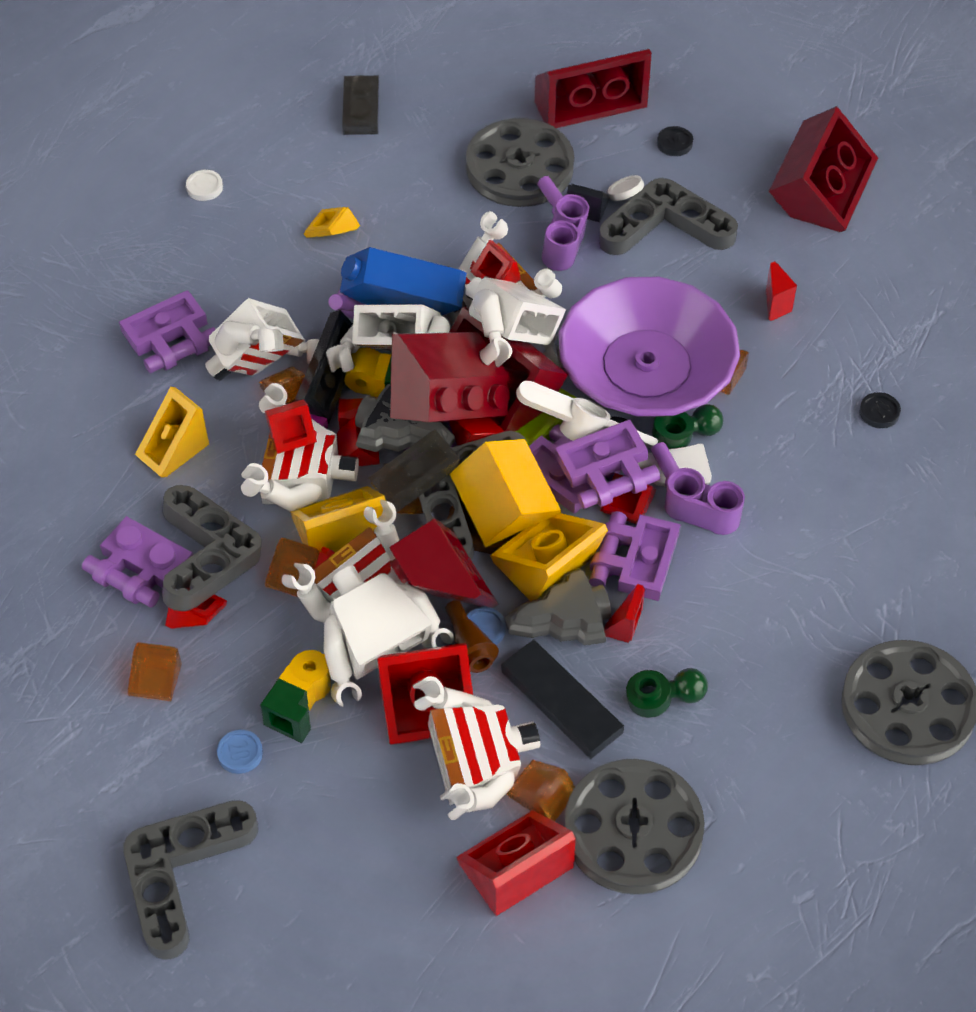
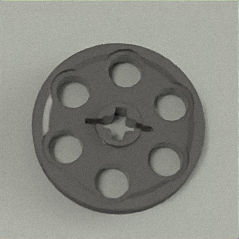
(507, 157)
(910, 718)
(653, 833)

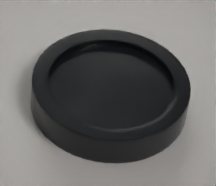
(675, 141)
(880, 410)

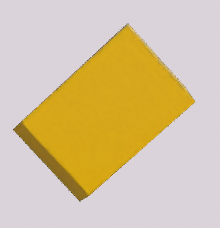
(174, 434)

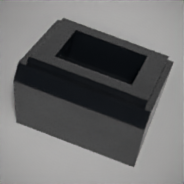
(596, 200)

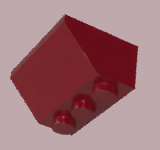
(594, 89)
(824, 171)
(523, 365)
(445, 378)
(439, 565)

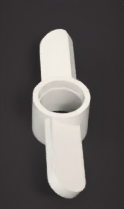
(579, 415)

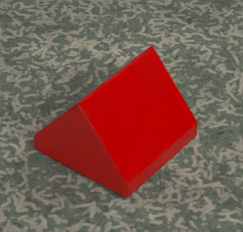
(496, 264)
(346, 441)

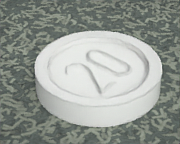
(204, 185)
(625, 188)

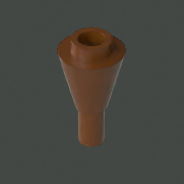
(480, 647)

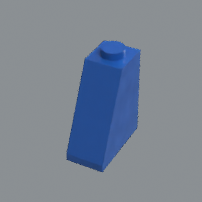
(396, 279)

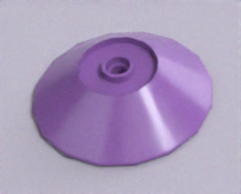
(648, 346)

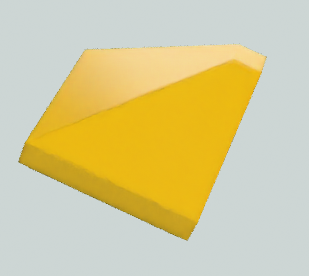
(332, 222)

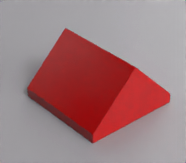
(399, 674)
(519, 860)

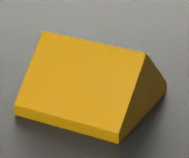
(503, 490)
(337, 519)
(548, 552)

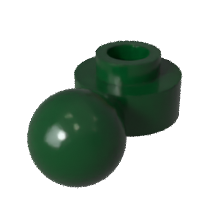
(678, 429)
(688, 686)

